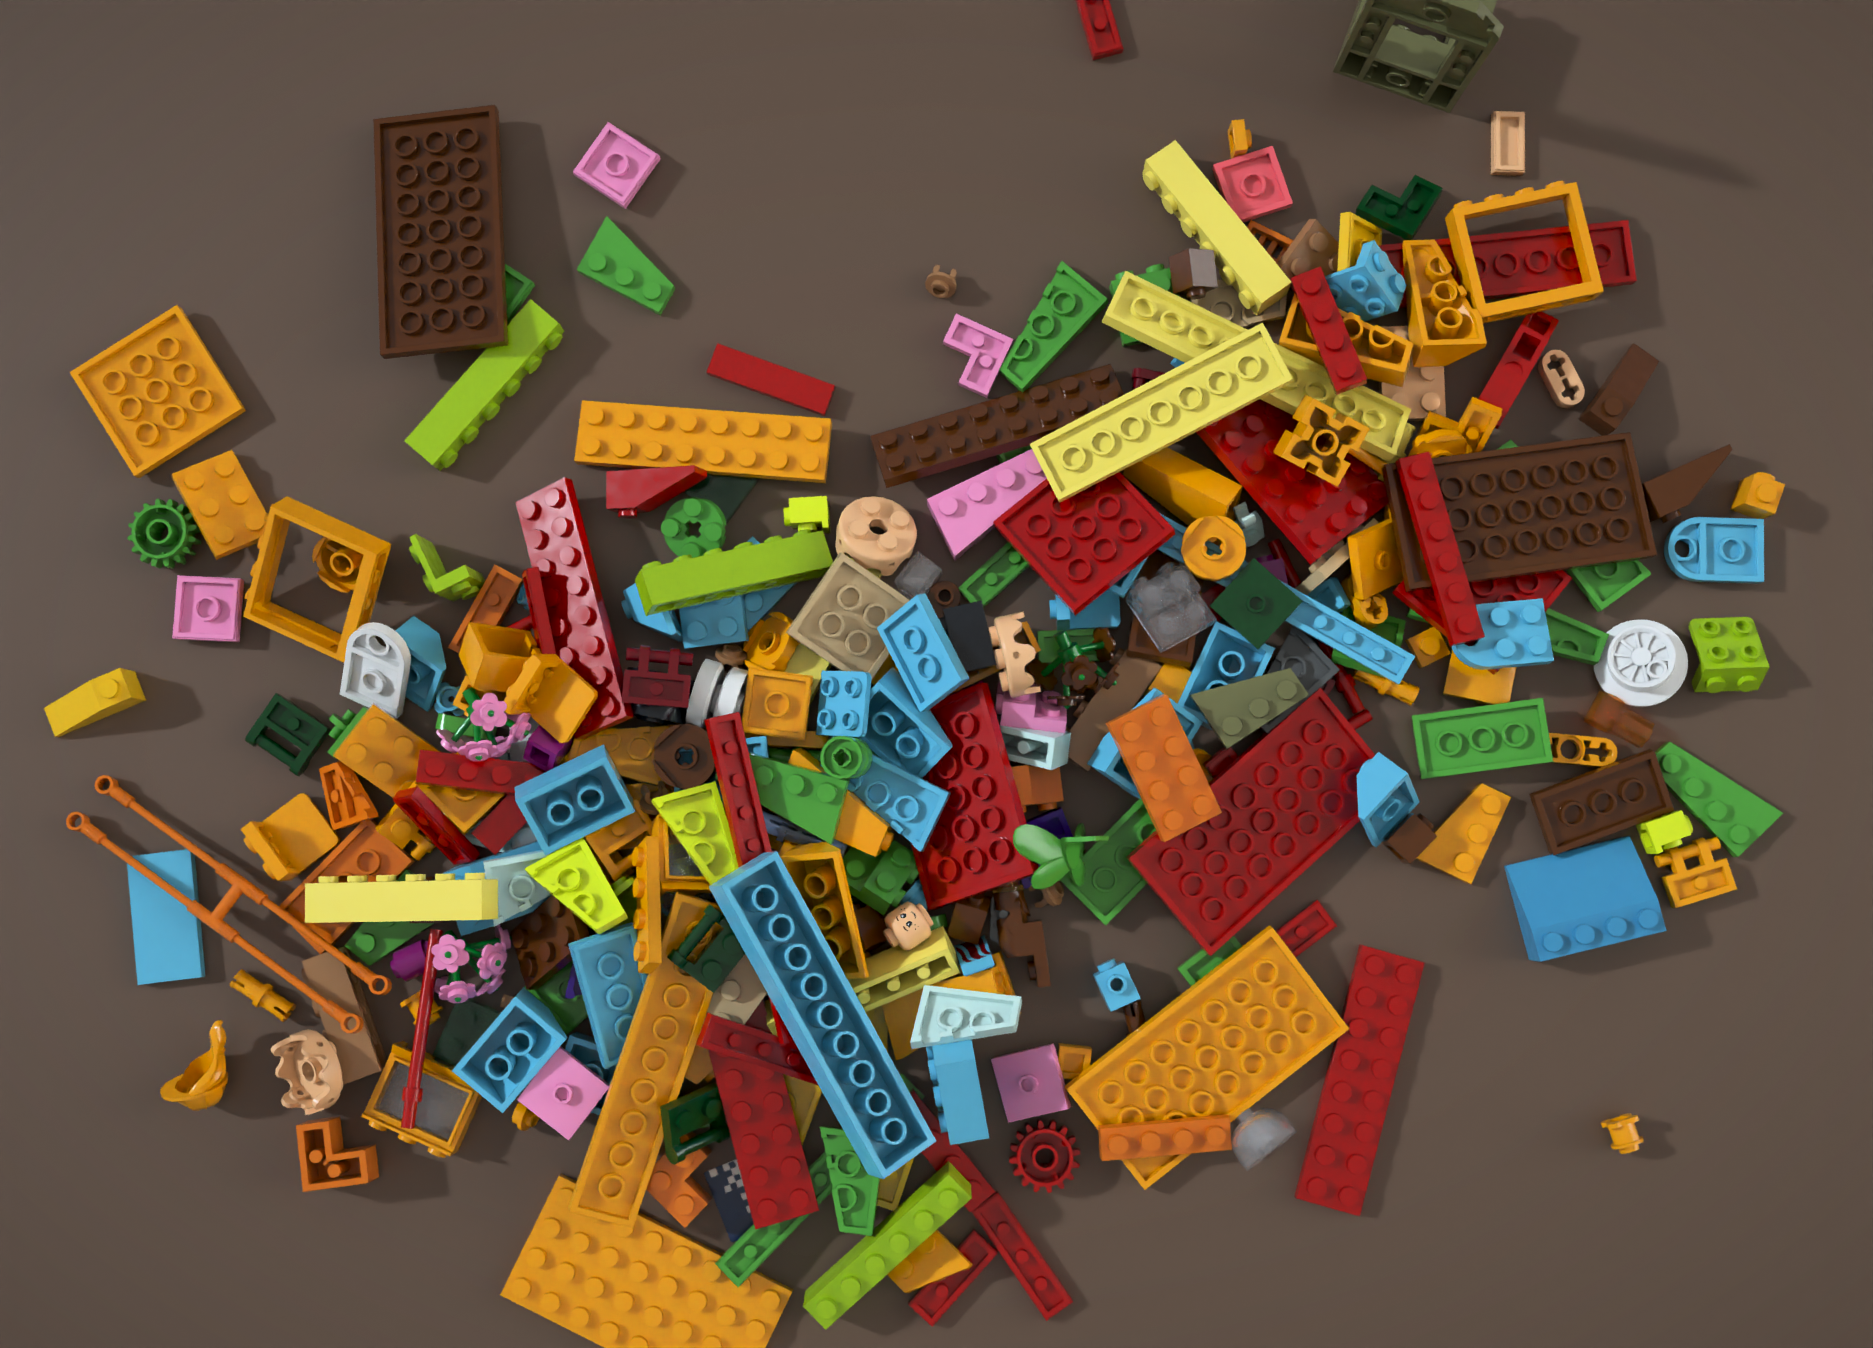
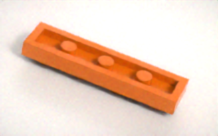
(1164, 1137)

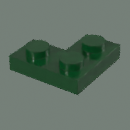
(1400, 215)

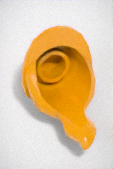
(203, 1078)

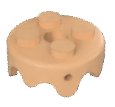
(876, 550)
(1012, 656)
(311, 1070)

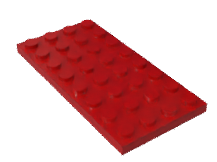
(1279, 815)

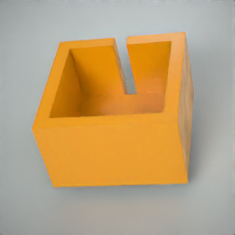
(495, 655)

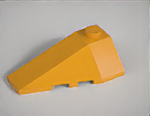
(1437, 308)

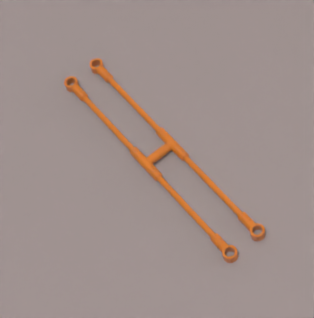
(215, 918)

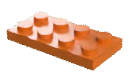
(1164, 767)
(358, 854)

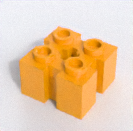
(1340, 434)

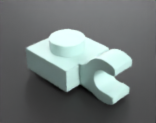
(1250, 524)

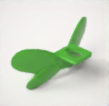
(1053, 854)

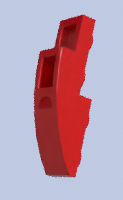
(1518, 361)

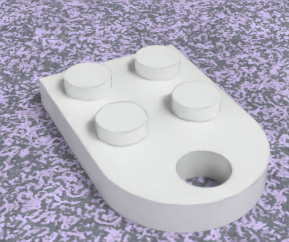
(376, 671)

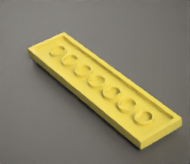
(1161, 412)

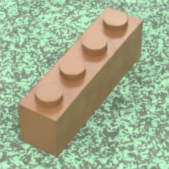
(1106, 705)
(357, 1053)

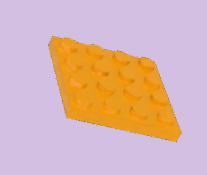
(157, 391)

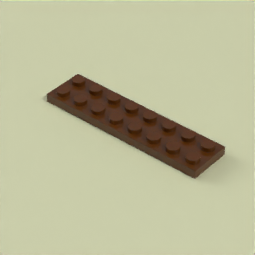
(990, 426)

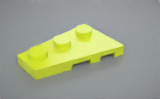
(701, 828)
(580, 885)

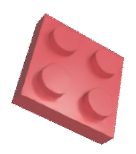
(1253, 184)

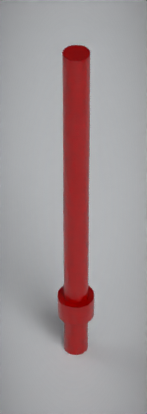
(1344, 681)
(413, 1093)

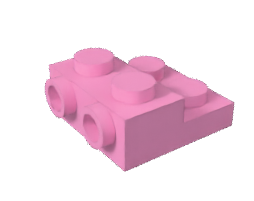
(1031, 711)

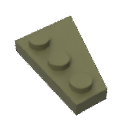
(1248, 704)

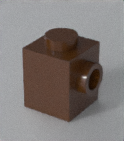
(1193, 273)
(1410, 838)
(969, 918)
(870, 927)

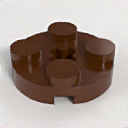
(667, 756)

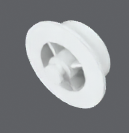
(1642, 663)

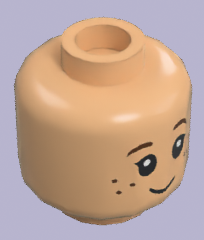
(907, 926)

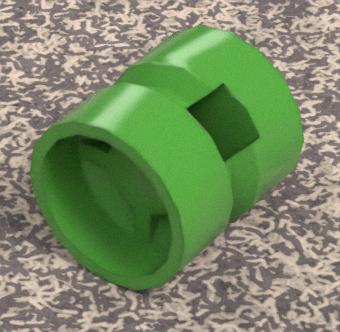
(846, 757)

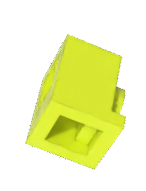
(808, 513)
(1664, 831)

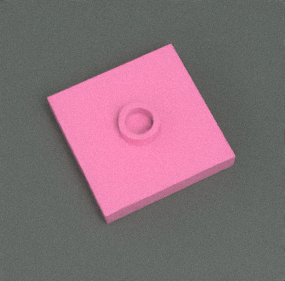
(616, 165)
(208, 608)
(1031, 1083)
(564, 1093)

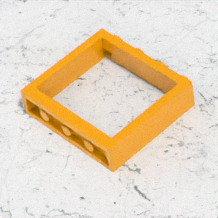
(1536, 302)
(265, 570)

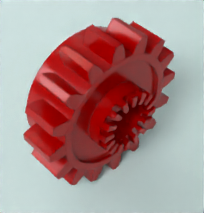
(1049, 1173)

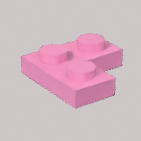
(986, 353)

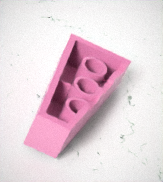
(969, 508)

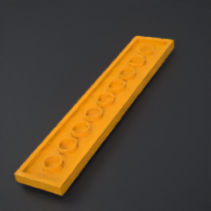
(646, 1077)

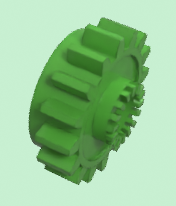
(148, 529)

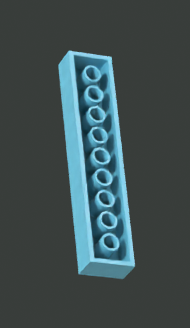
(822, 1014)

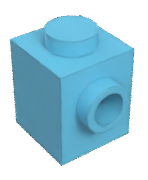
(1115, 984)

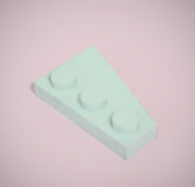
(515, 887)
(962, 1015)

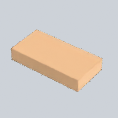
(1508, 143)

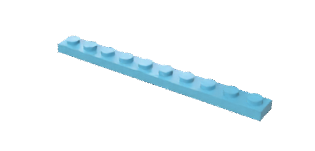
(1322, 622)

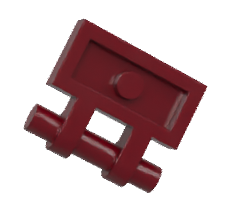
(656, 687)

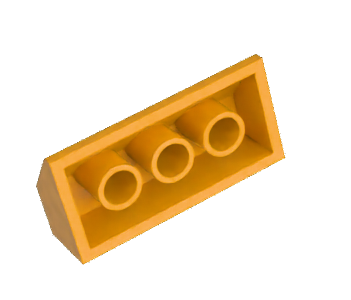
(825, 889)

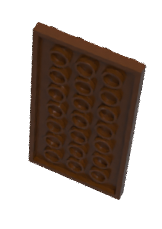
(440, 232)
(1533, 509)

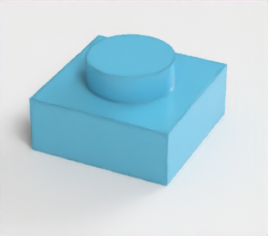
(1331, 595)

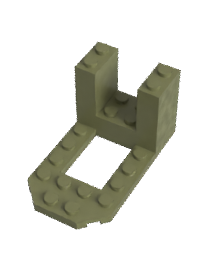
(1414, 63)

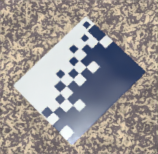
(730, 1198)

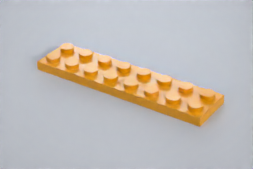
(710, 439)

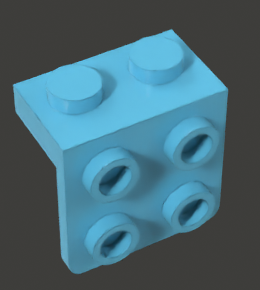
(1370, 286)
(1102, 613)
(843, 703)

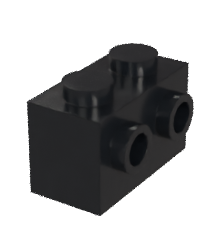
(969, 635)

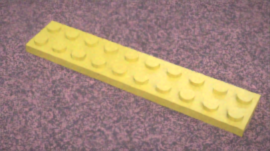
(1190, 330)

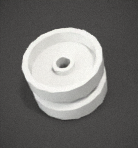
(715, 695)

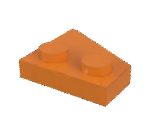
(345, 796)

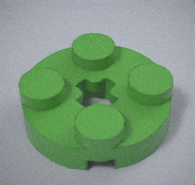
(694, 509)

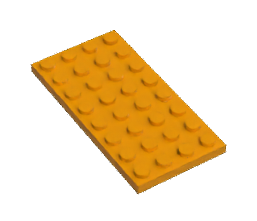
(1212, 1047)
(637, 1283)

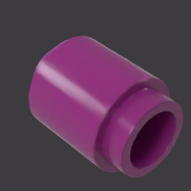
(409, 961)

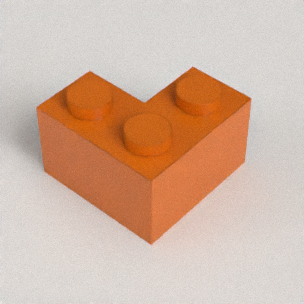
(1038, 786)
(326, 1162)
(676, 1188)

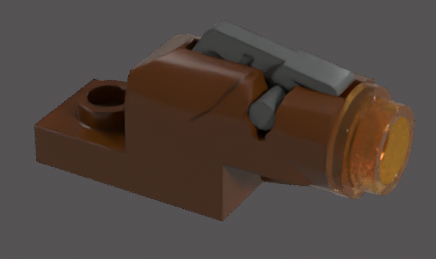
(1015, 933)

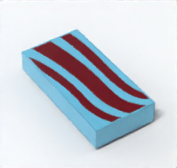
(974, 957)

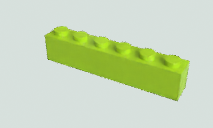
(485, 386)
(732, 572)
(891, 1243)

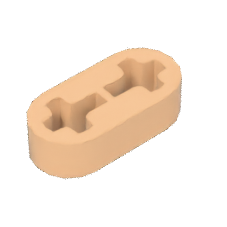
(1565, 373)

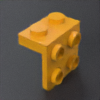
(552, 695)
(291, 838)

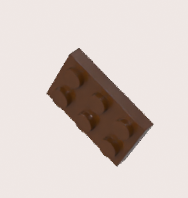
(544, 939)

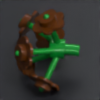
(1078, 670)

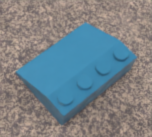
(1583, 899)

